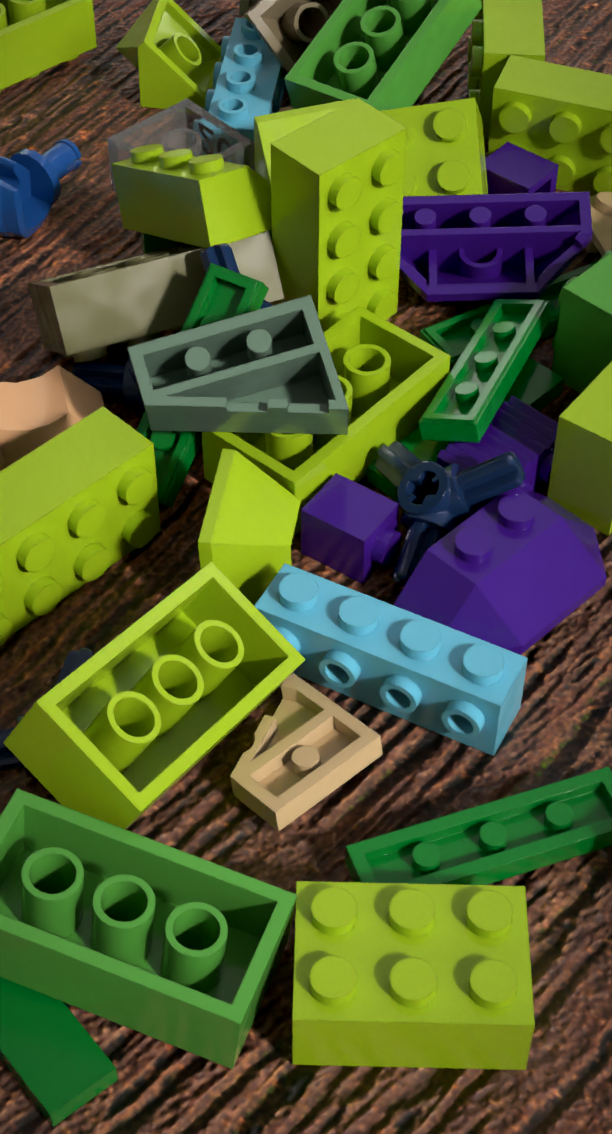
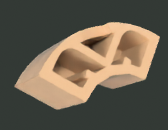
(41, 410)

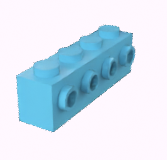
(246, 80)
(397, 659)

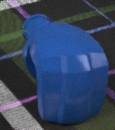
(32, 186)

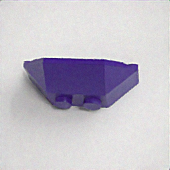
(491, 243)
(508, 571)

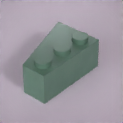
(244, 375)

